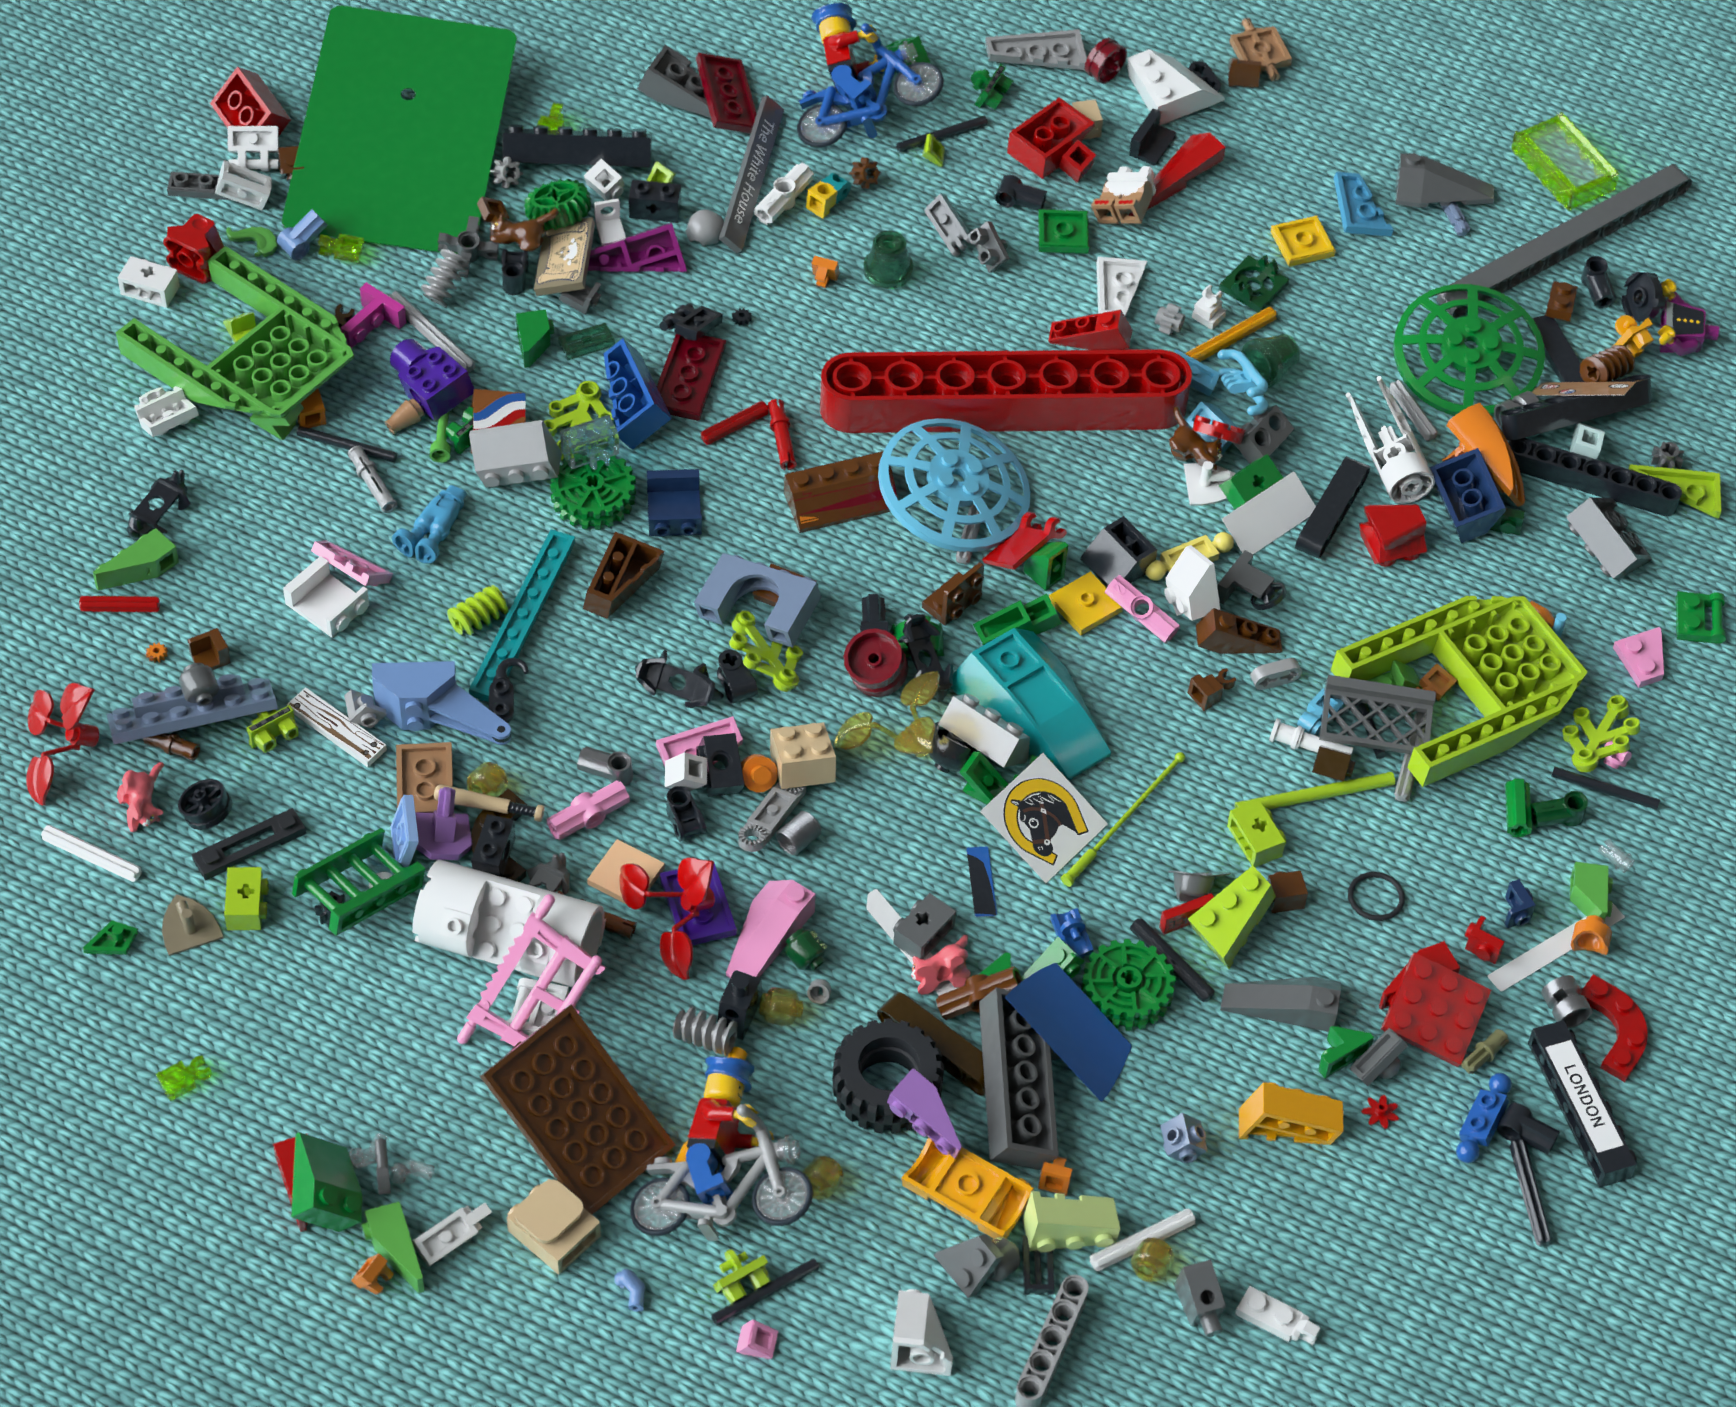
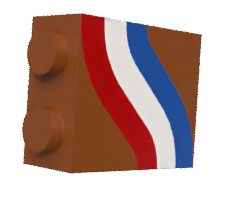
(497, 408)

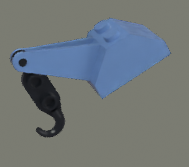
(428, 694)

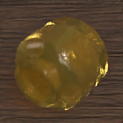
(488, 779)
(780, 1006)
(824, 1176)
(1152, 1259)

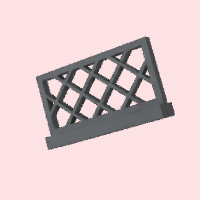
(1376, 694)

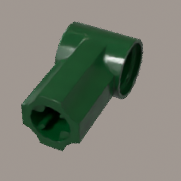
(1560, 811)

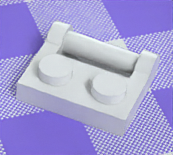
(542, 1012)

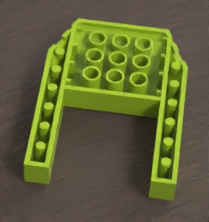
(1501, 660)

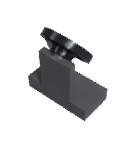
(1252, 580)

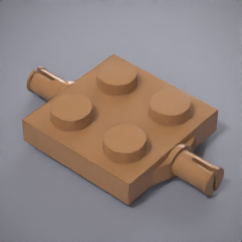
(1262, 46)

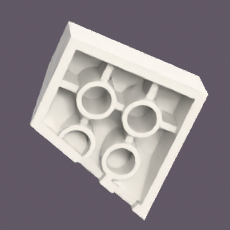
(1169, 86)

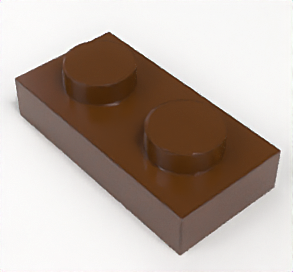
(1561, 301)

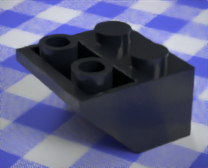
(1119, 551)

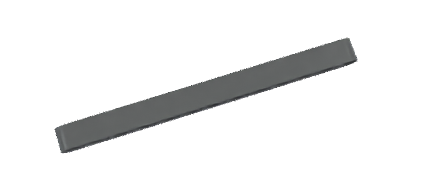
(1573, 235)

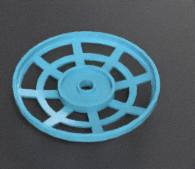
(953, 492)

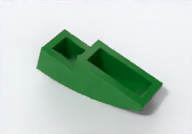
(1034, 616)

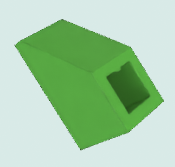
(1591, 888)

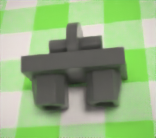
(989, 245)

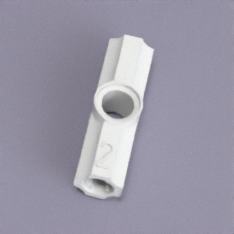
(784, 193)

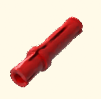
(780, 426)

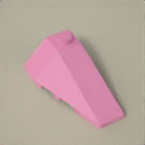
(772, 918)

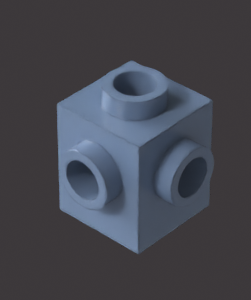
(1184, 1138)

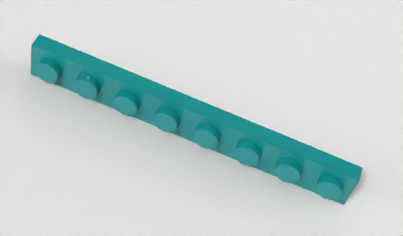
(524, 609)

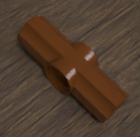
(975, 989)

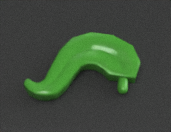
(264, 238)

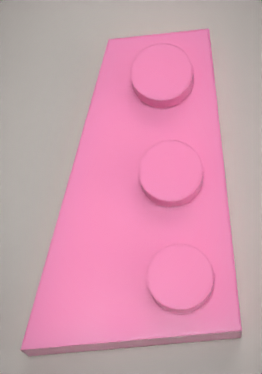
(688, 740)

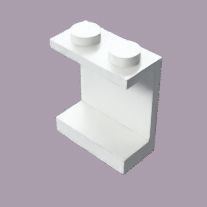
(324, 598)

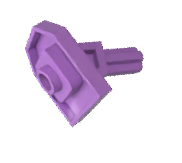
(443, 833)

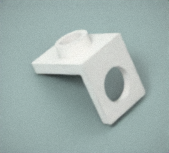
(608, 225)

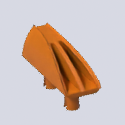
(1479, 430)

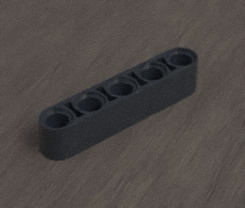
(1332, 507)

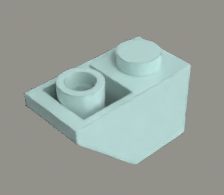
(1587, 441)

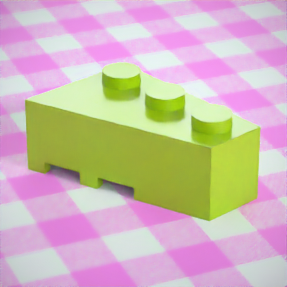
(1233, 914)

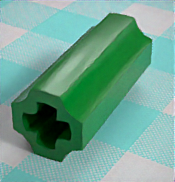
(1518, 807)

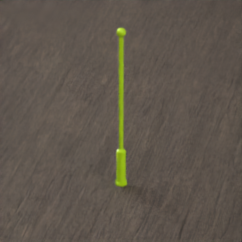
(1069, 878)

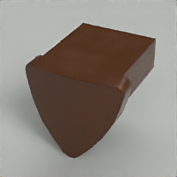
(1243, 73)

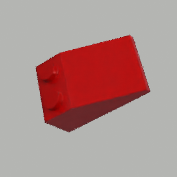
(1048, 136)

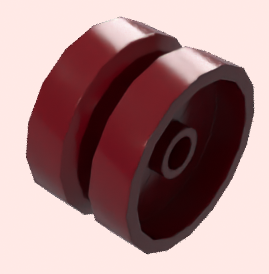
(876, 662)

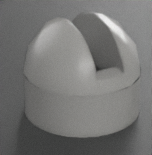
(813, 991)

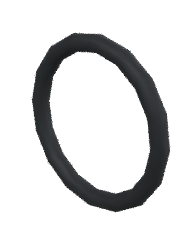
(1377, 875)

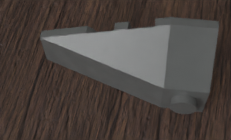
(674, 82)
(1429, 181)
(1293, 1001)

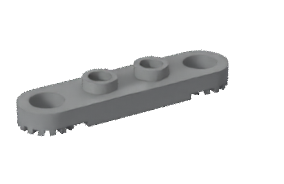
(769, 816)

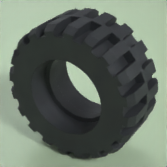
(874, 1045)

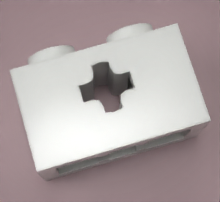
(148, 281)

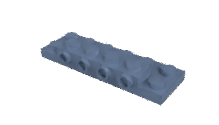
(170, 711)

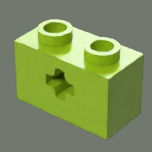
(1256, 833)
(245, 898)

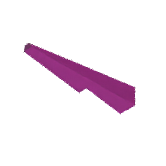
(645, 251)

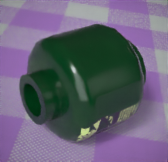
(806, 949)

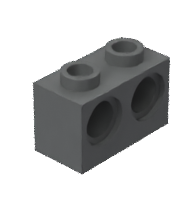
(1264, 434)

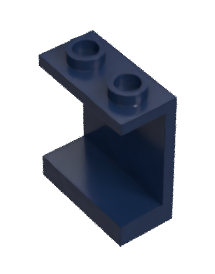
(674, 502)

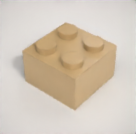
(803, 755)

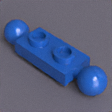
(1484, 1118)

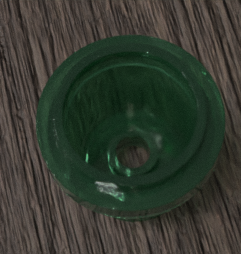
(888, 261)
(1272, 356)

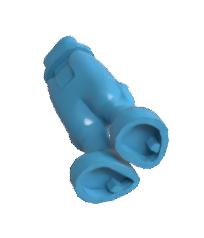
(435, 519)

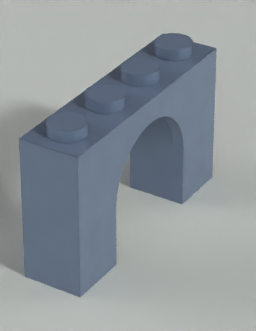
(736, 576)

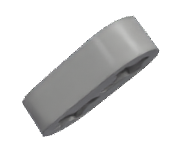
(1276, 673)

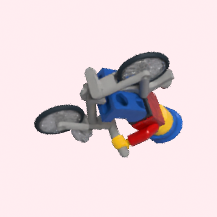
(711, 1164)

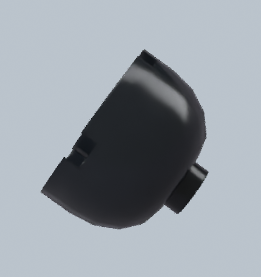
(949, 750)

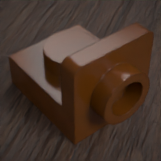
(287, 159)

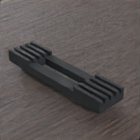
(213, 862)

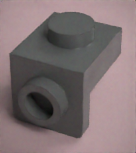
(582, 299)

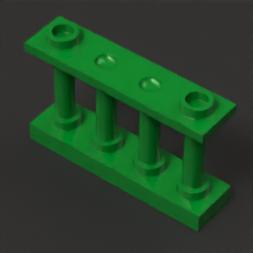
(363, 903)

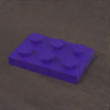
(712, 922)

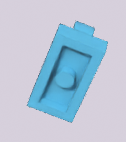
(1203, 377)

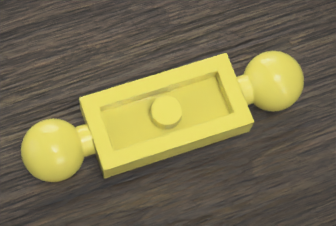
(1222, 543)

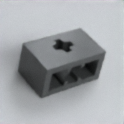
(924, 926)

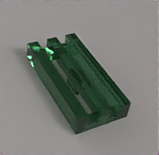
(588, 344)

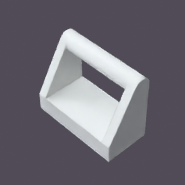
(243, 189)

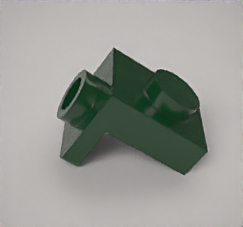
(1509, 522)

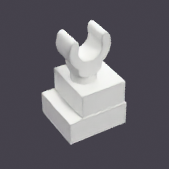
(1209, 309)

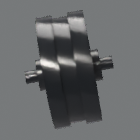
(202, 806)

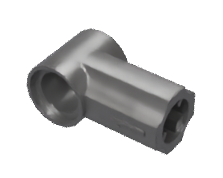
(606, 765)

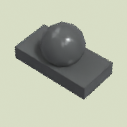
(1380, 1059)

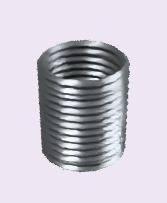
(798, 833)

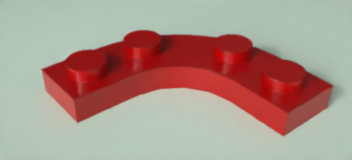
(1628, 1022)

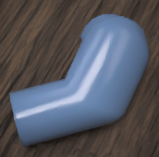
(628, 1279)

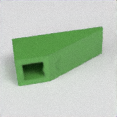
(139, 562)

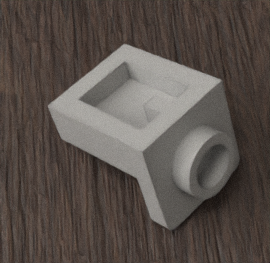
(362, 709)

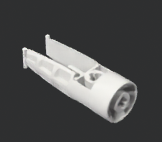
(1404, 472)

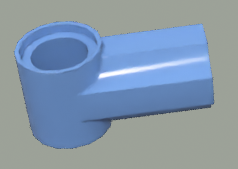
(296, 240)

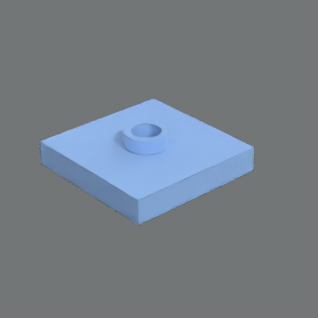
(404, 831)

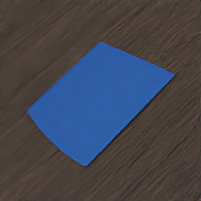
(1072, 1027)

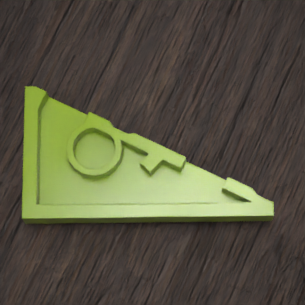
(1698, 488)

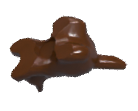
(525, 233)
(1189, 444)

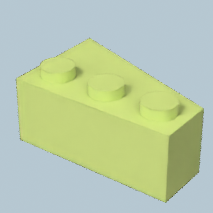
(1069, 1222)

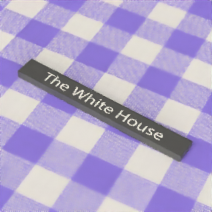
(751, 174)

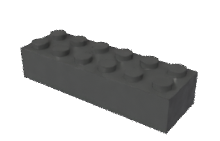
(1016, 1086)

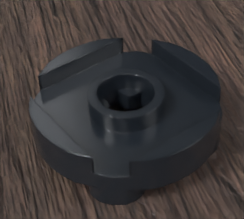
(1646, 286)

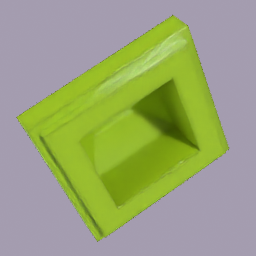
(933, 150)
(661, 174)

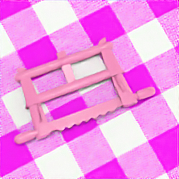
(564, 949)

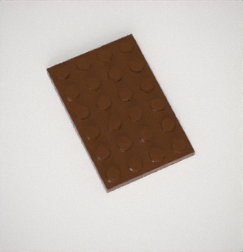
(577, 1109)

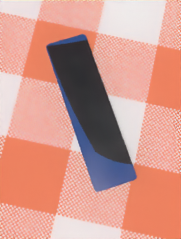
(981, 881)

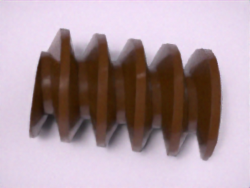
(1607, 365)

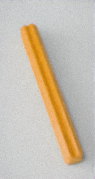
(1233, 334)

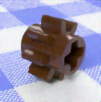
(865, 173)

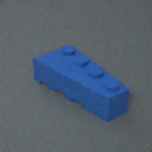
(635, 397)

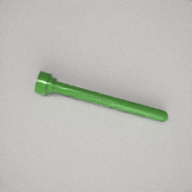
(440, 448)

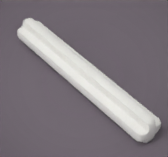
(91, 853)
(1129, 1245)

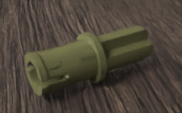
(1485, 1051)

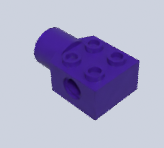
(431, 377)

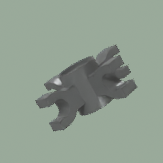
(469, 238)

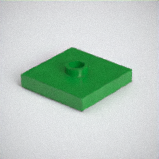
(1063, 231)

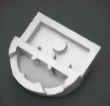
(164, 410)

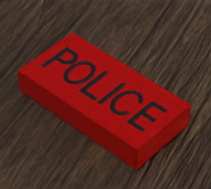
(1177, 917)

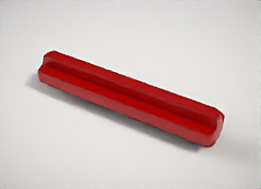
(734, 422)
(119, 603)

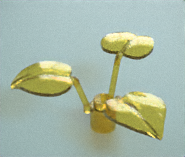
(914, 739)

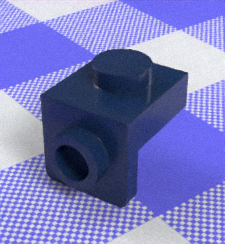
(1521, 903)

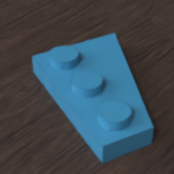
(1357, 208)

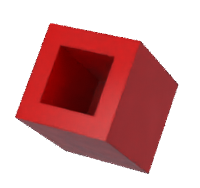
(1077, 161)

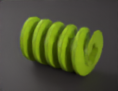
(477, 609)

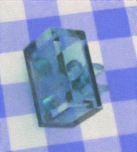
(590, 442)

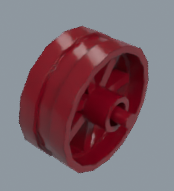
(1105, 60)

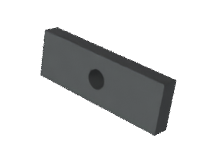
(193, 185)

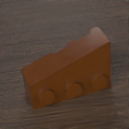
(621, 573)

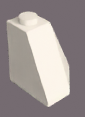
(918, 1336)

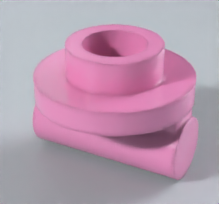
(1617, 759)

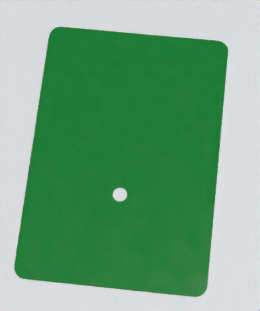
(393, 163)

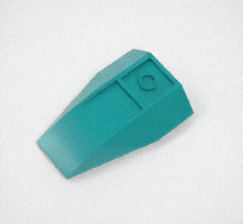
(1037, 693)

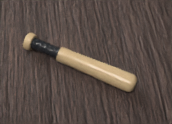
(491, 803)

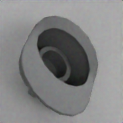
(1194, 885)

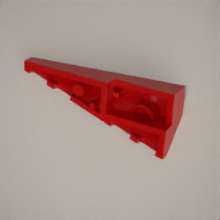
(1192, 159)

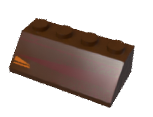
(836, 492)

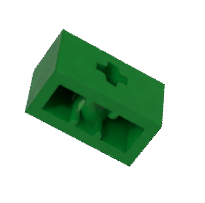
(1260, 473)

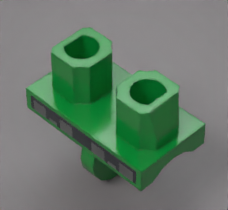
(983, 81)
(460, 434)

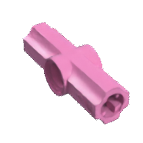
(1154, 620)
(588, 810)

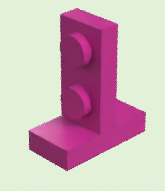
(376, 309)

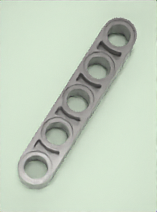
(1052, 1330)

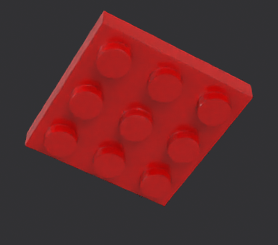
(1436, 1009)

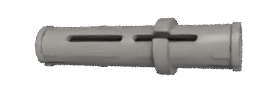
(362, 463)

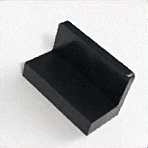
(1151, 139)

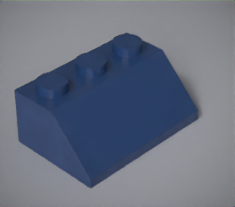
(1468, 494)

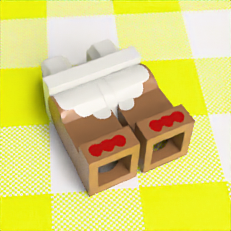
(1125, 193)

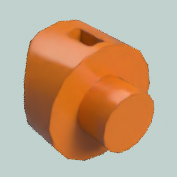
(759, 772)
(1591, 935)

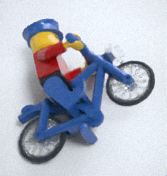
(913, 86)

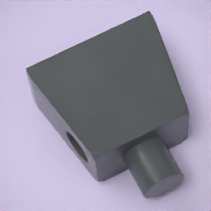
(1201, 1296)

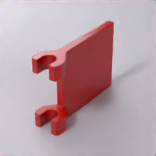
(1024, 542)

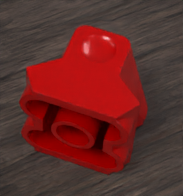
(192, 247)
(1393, 533)

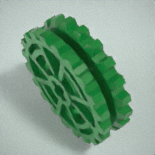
(594, 495)
(1129, 983)

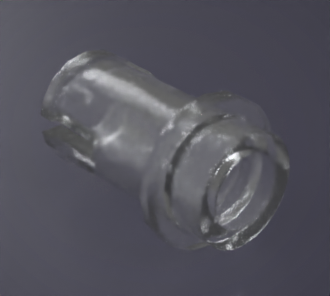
(1616, 856)

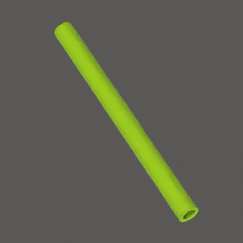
(1324, 791)

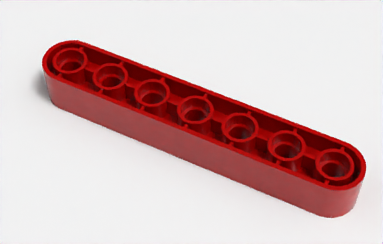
(1005, 390)

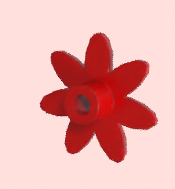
(1380, 1111)

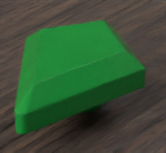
(112, 939)

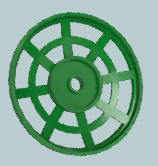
(1461, 357)

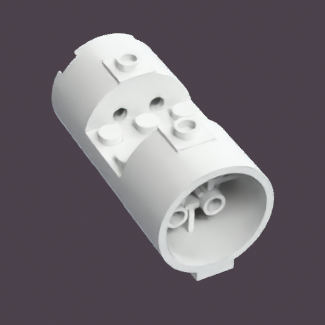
(484, 914)

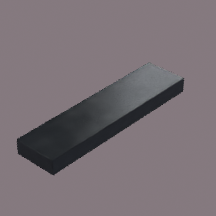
(1558, 350)

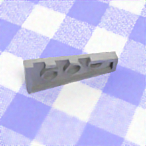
(1046, 49)

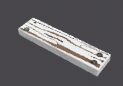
(337, 727)

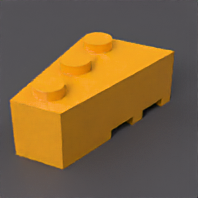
(1291, 1113)

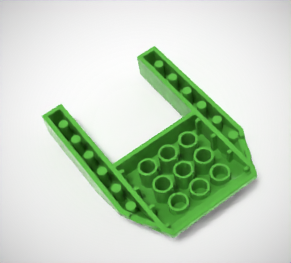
(266, 368)

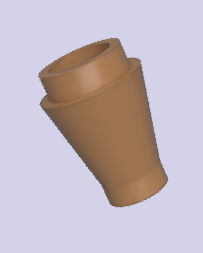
(405, 416)

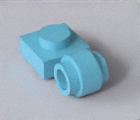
(1312, 721)

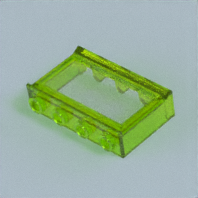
(1565, 161)

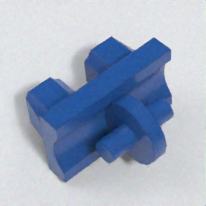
(1072, 930)

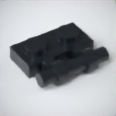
(691, 322)

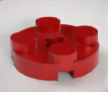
(1218, 429)

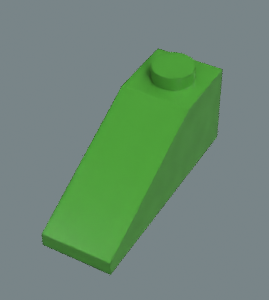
(391, 1239)

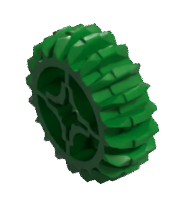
(567, 196)

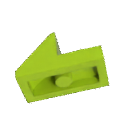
(240, 325)

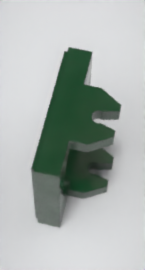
(1245, 294)

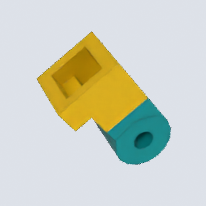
(827, 194)

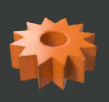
(152, 655)

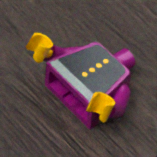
(1682, 324)

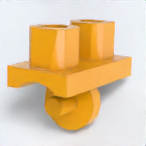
(1633, 336)

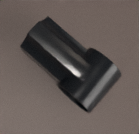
(1013, 191)
(1598, 282)
(873, 613)
(1520, 1124)

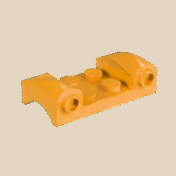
(970, 1188)

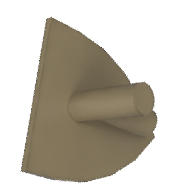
(188, 925)

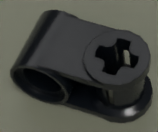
(514, 271)
(735, 677)
(686, 817)

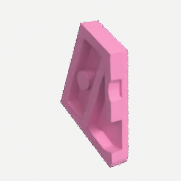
(1642, 656)

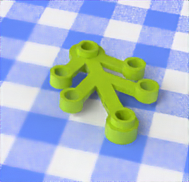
(586, 395)
(783, 676)
(1587, 758)

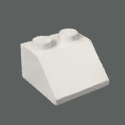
(1192, 584)

